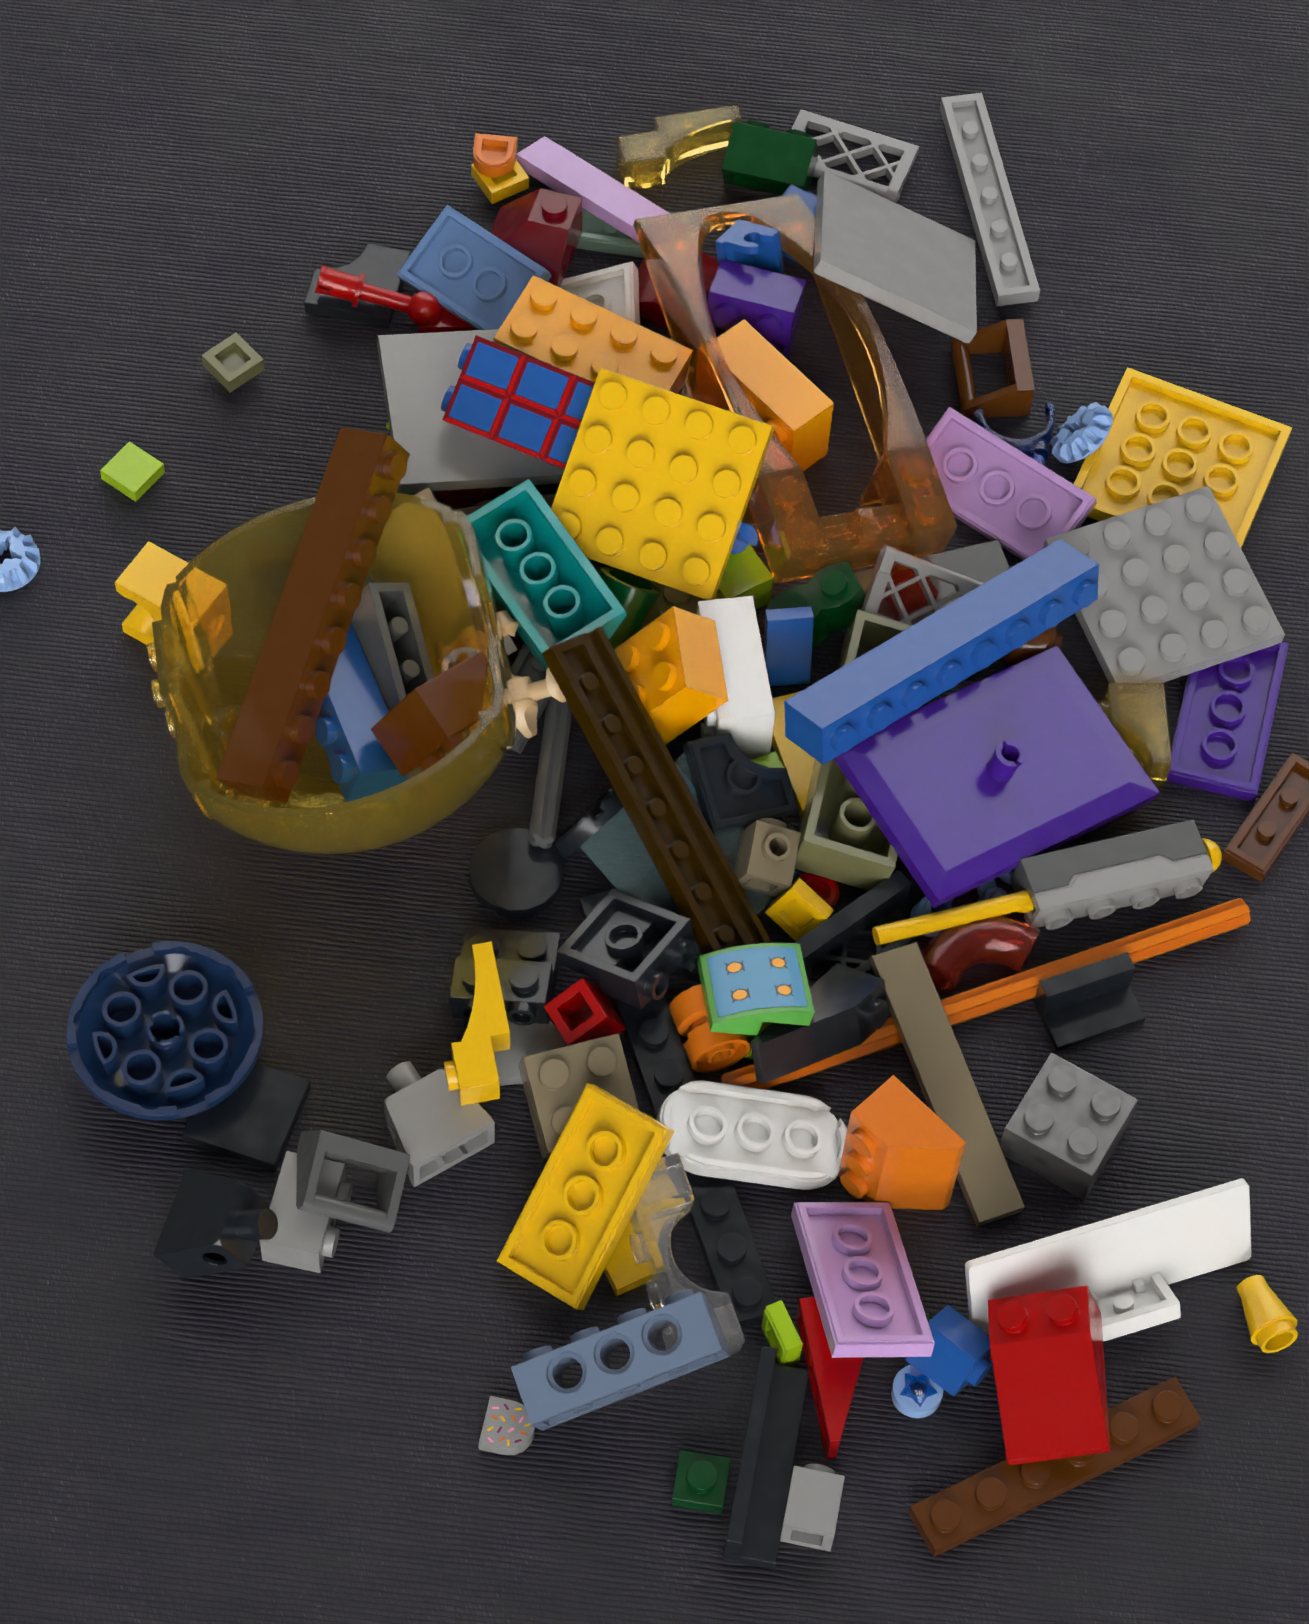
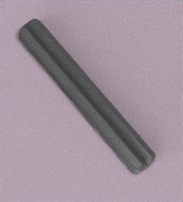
(550, 774)

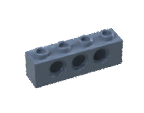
(697, 1346)

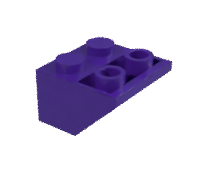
(759, 296)

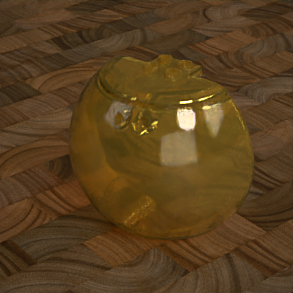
(214, 636)

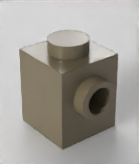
(767, 856)

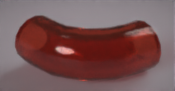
(980, 941)

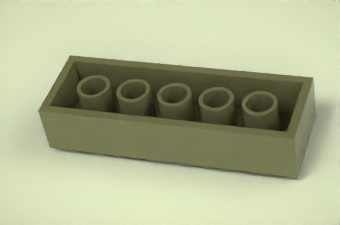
(836, 828)

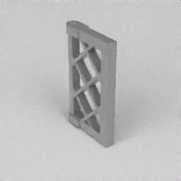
(874, 143)
(922, 569)

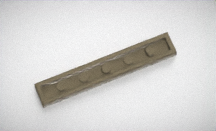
(947, 1082)

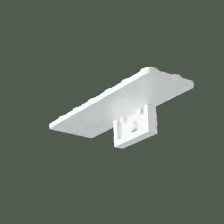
(1124, 1259)

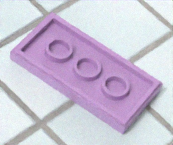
(1002, 488)
(862, 1280)

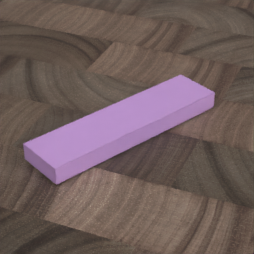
(575, 177)

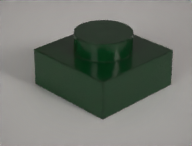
(701, 1481)

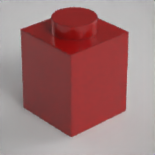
(584, 1014)

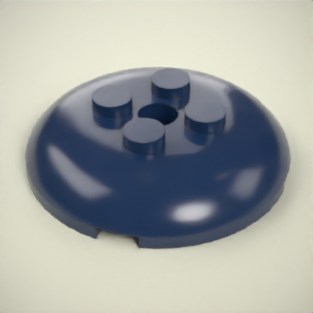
(157, 992)

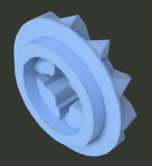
(1082, 433)
(24, 562)

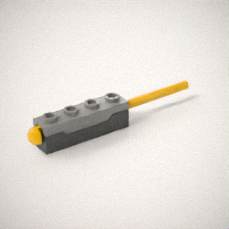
(1086, 882)

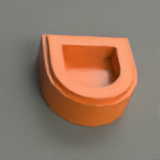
(494, 154)

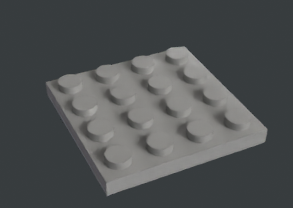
(1171, 591)

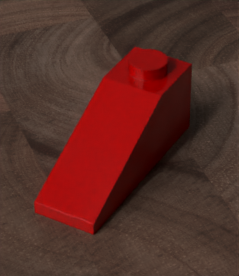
(830, 1378)

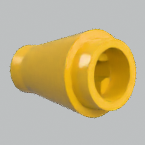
(1267, 1318)

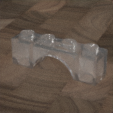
(659, 1210)

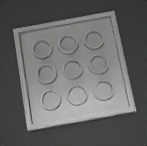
(895, 257)
(442, 456)

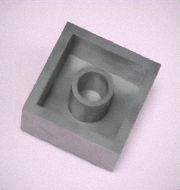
(1067, 1126)

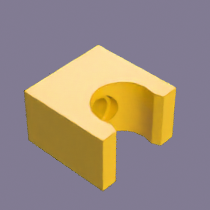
(145, 585)

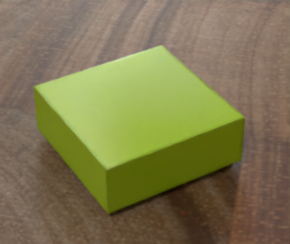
(132, 471)
(781, 1334)

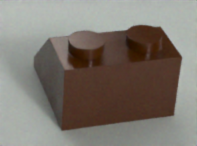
(434, 716)

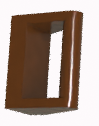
(1010, 340)

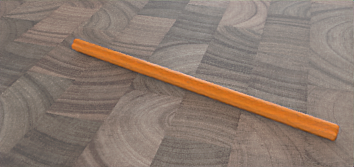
(1024, 985)

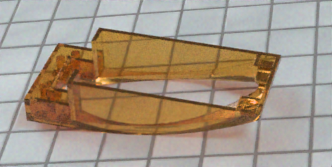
(906, 481)

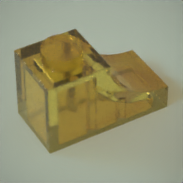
(1141, 721)

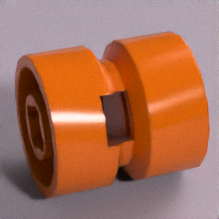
(705, 1049)

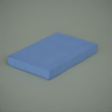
(469, 270)

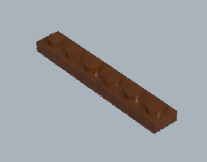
(1014, 1489)

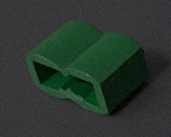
(833, 596)

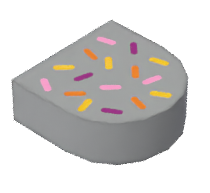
(505, 1428)

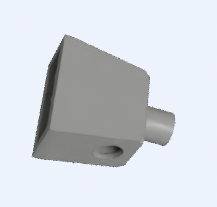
(432, 1123)

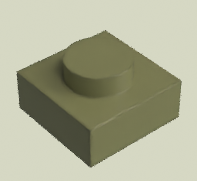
(233, 362)

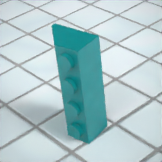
(541, 572)

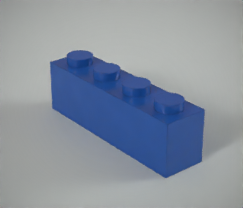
(346, 723)

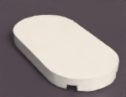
(754, 1135)

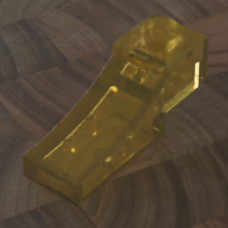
(677, 138)

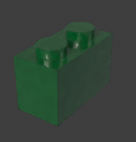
(769, 158)

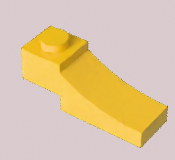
(473, 1059)

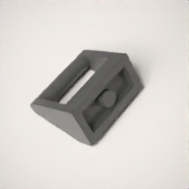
(388, 1163)

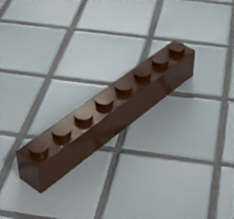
(313, 616)

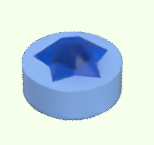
(915, 1393)

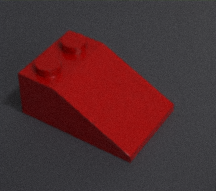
(1050, 1374)

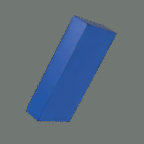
(788, 645)

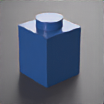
(958, 1352)

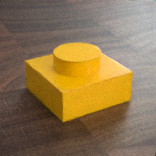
(502, 187)
(799, 910)

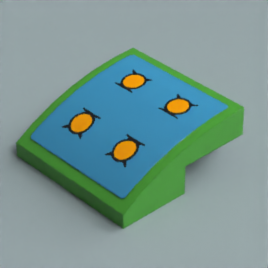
(755, 986)

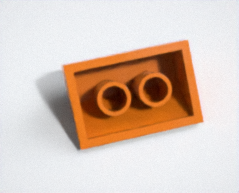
(900, 1151)

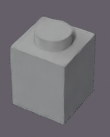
(812, 1507)

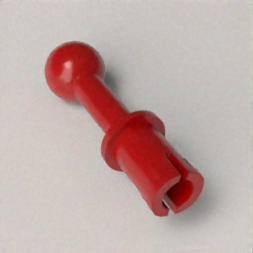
(420, 307)

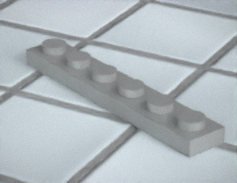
(989, 200)

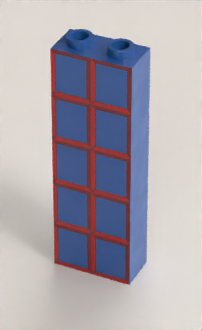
(517, 401)

